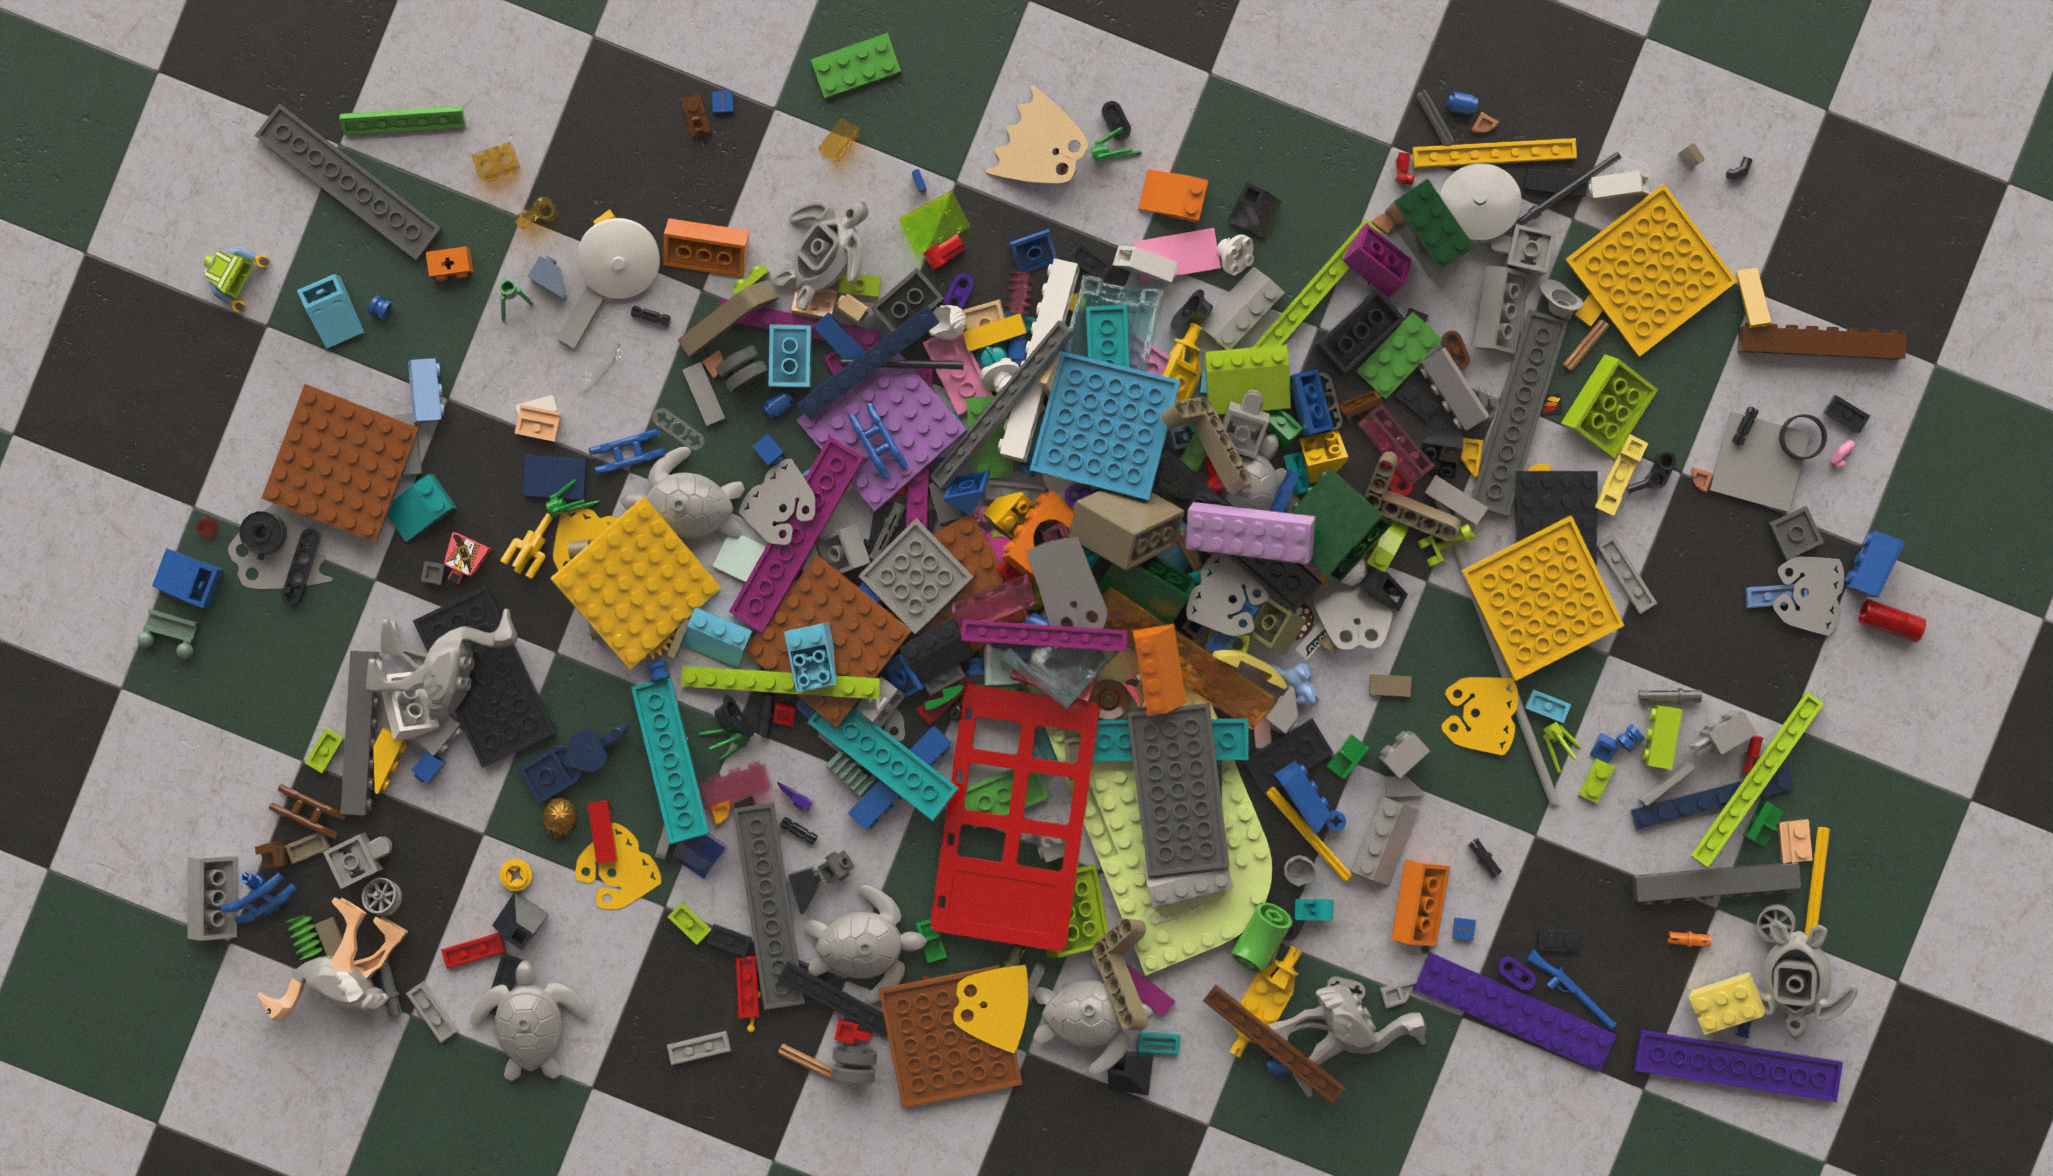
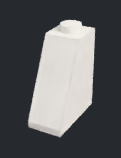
(1620, 185)
(1145, 263)

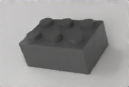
(906, 300)

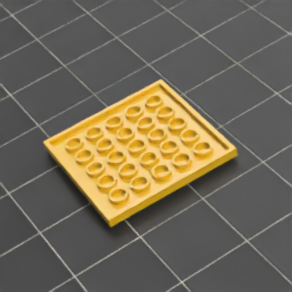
(1651, 270)
(636, 582)
(1542, 598)

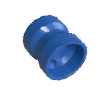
(1024, 468)
(1634, 734)

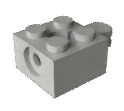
(1526, 249)
(1246, 423)
(1724, 734)
(357, 858)

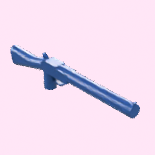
(1535, 959)

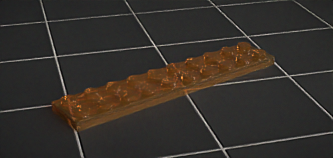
(1199, 668)

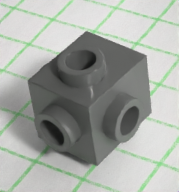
(836, 866)

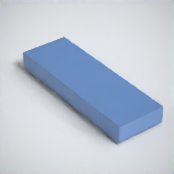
(1766, 595)

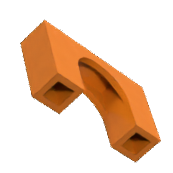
(1049, 509)

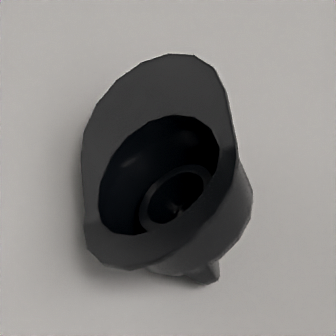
(1193, 311)
(731, 718)

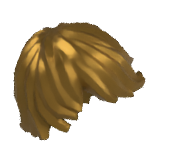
(559, 817)

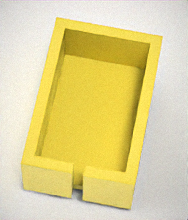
(1727, 1003)

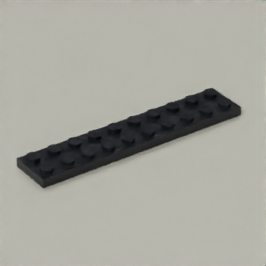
(1284, 579)

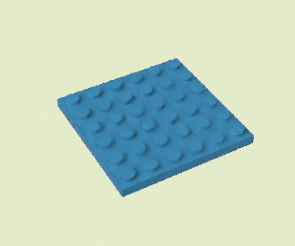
(1104, 425)

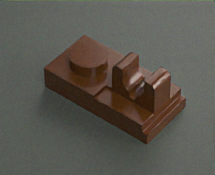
(696, 116)
(1361, 403)

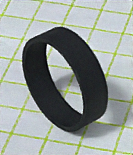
(1823, 433)

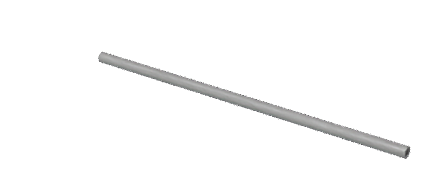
(1505, 673)

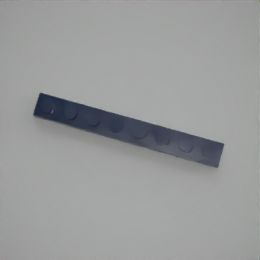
(868, 362)
(1702, 801)

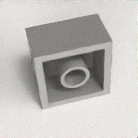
(1403, 753)

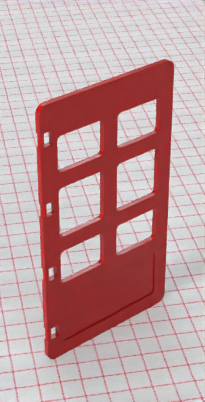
(1002, 897)

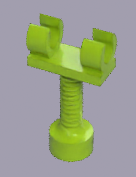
(1465, 534)

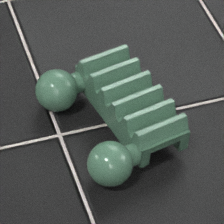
(170, 626)
(850, 774)

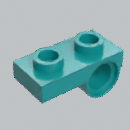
(1314, 909)

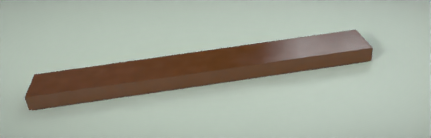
(1274, 1044)

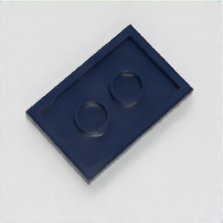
(549, 474)

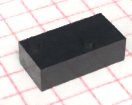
(1359, 331)

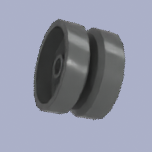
(741, 367)
(853, 1064)

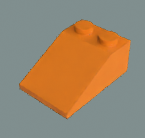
(1173, 195)

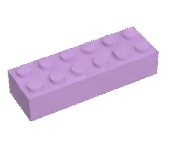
(1250, 532)

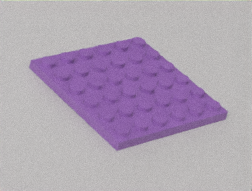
(913, 417)

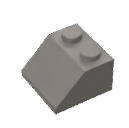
(844, 549)
(1285, 711)

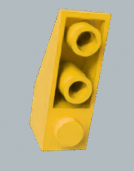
(386, 758)

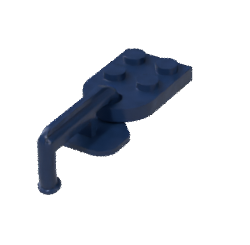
(567, 763)

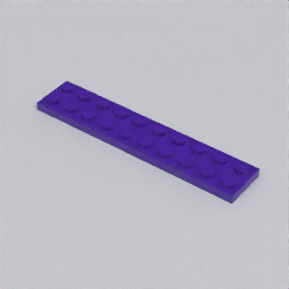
(1514, 1011)
(1738, 1065)

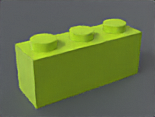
(1662, 737)

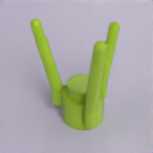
(1554, 732)

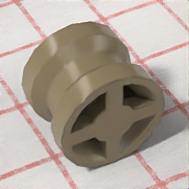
(1328, 644)

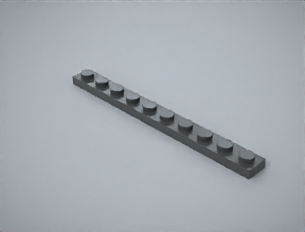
(1002, 405)

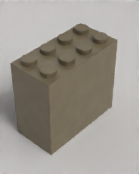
(1125, 526)

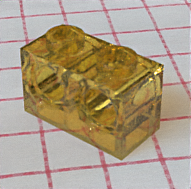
(495, 156)

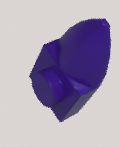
(800, 800)

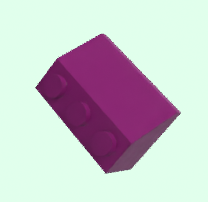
(1377, 260)

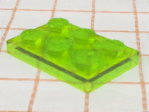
(934, 222)

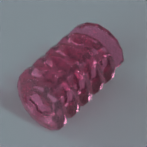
(1018, 291)

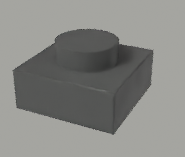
(433, 572)

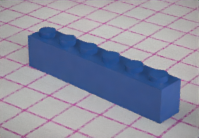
(881, 796)

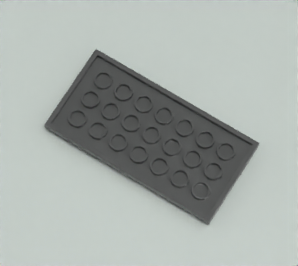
(1178, 790)

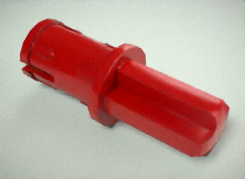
(1752, 753)

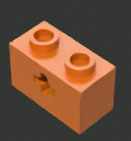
(438, 259)

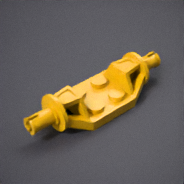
(1179, 369)
(1268, 995)

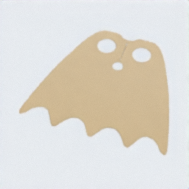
(1033, 139)

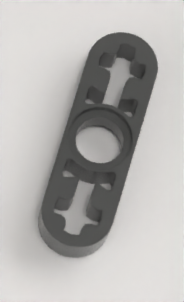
(1337, 414)

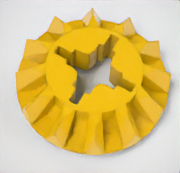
(506, 875)

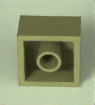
(1276, 626)

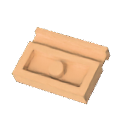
(820, 305)
(538, 423)
(1795, 841)

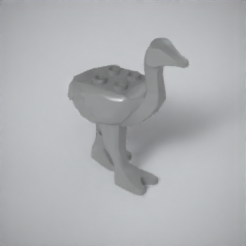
(442, 670)
(1347, 1027)

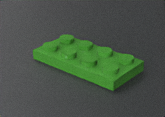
(856, 66)
(1399, 355)
(988, 456)
(995, 793)

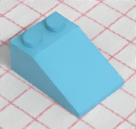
(790, 356)

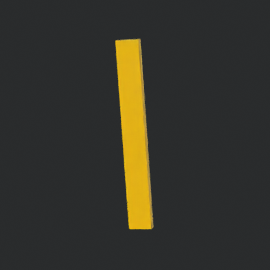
(1494, 153)

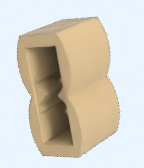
(852, 309)

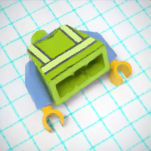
(229, 273)

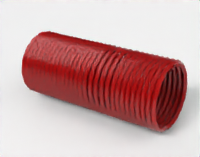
(1888, 618)

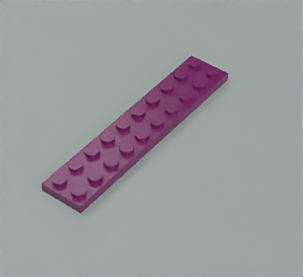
(782, 563)

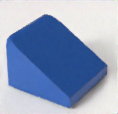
(1604, 748)

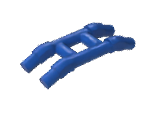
(635, 442)
(888, 445)
(262, 892)

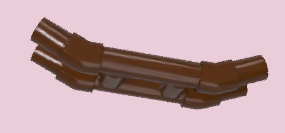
(313, 822)

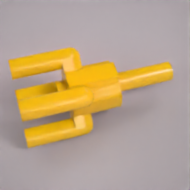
(529, 548)

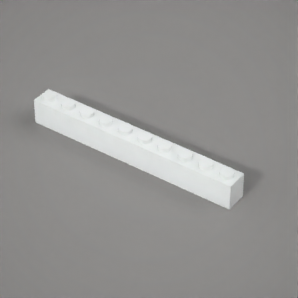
(1054, 307)

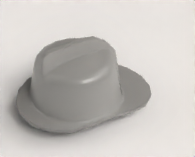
(1561, 299)

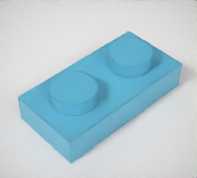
(1547, 706)

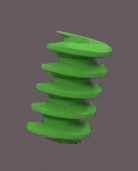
(304, 936)

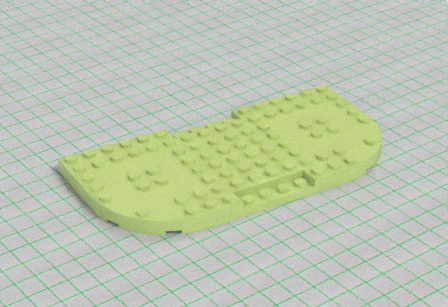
(1117, 837)

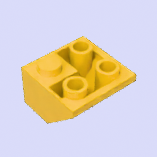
(1322, 453)
(1009, 512)

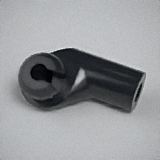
(1740, 172)
(955, 709)

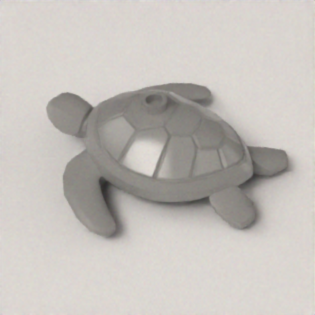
(825, 250)
(1265, 480)
(689, 501)
(865, 943)
(1800, 979)
(1084, 1018)
(529, 1021)

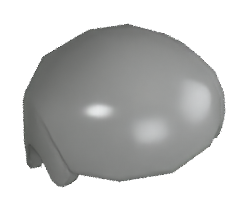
(1300, 870)

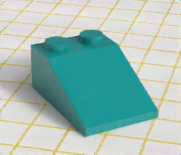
(420, 507)

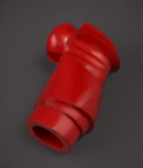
(1402, 167)

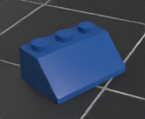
(1310, 402)
(1874, 564)
(1304, 795)

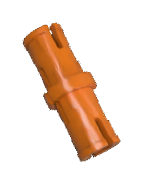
(1689, 939)

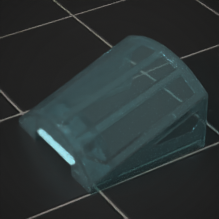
(1142, 317)
(1060, 670)

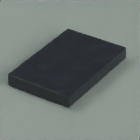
(878, 522)

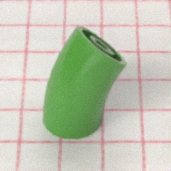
(1261, 937)

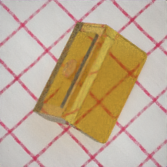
(839, 140)

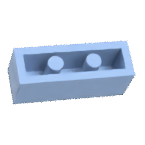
(425, 390)

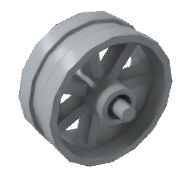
(381, 897)
(1788, 913)

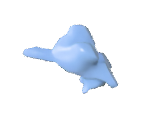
(1299, 679)

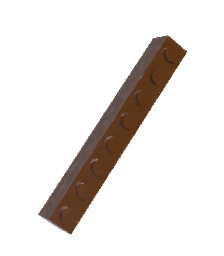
(1822, 342)

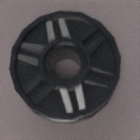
(250, 531)

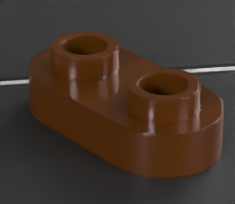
(1457, 349)

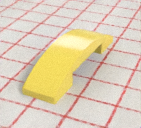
(1620, 474)
(1234, 657)

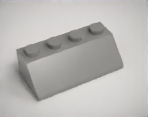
(1241, 309)
(1501, 310)
(1453, 389)
(1384, 840)
(1186, 885)
(210, 886)

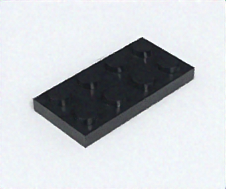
(1303, 744)

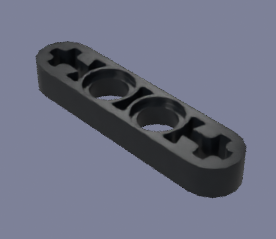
(297, 565)

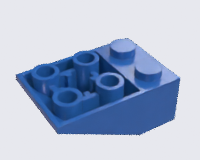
(187, 578)

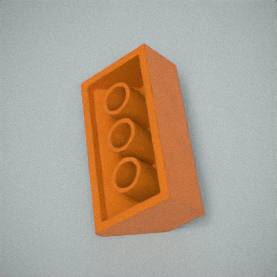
(705, 247)
(1159, 669)
(1420, 892)

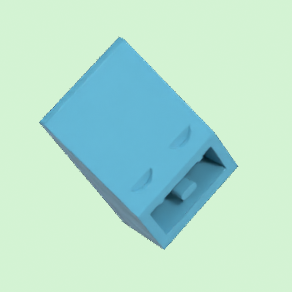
(331, 310)
(811, 656)

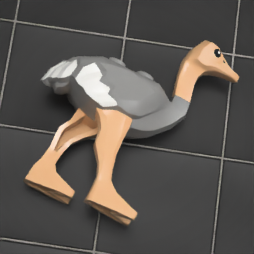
(339, 976)

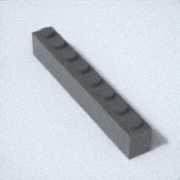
(359, 737)
(1716, 881)

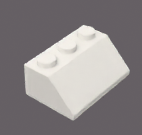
(407, 711)

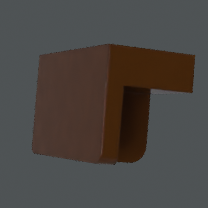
(273, 854)

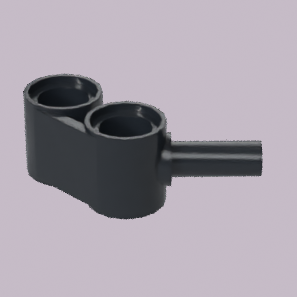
(1657, 468)

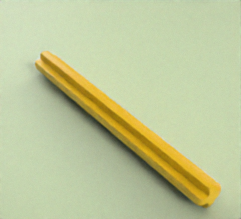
(1308, 834)
(1817, 878)

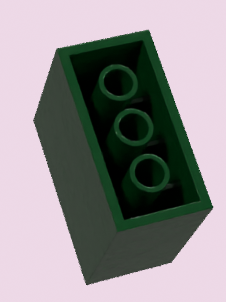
(1429, 228)
(1343, 525)
(1152, 586)

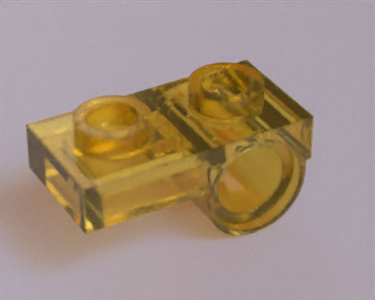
(527, 217)

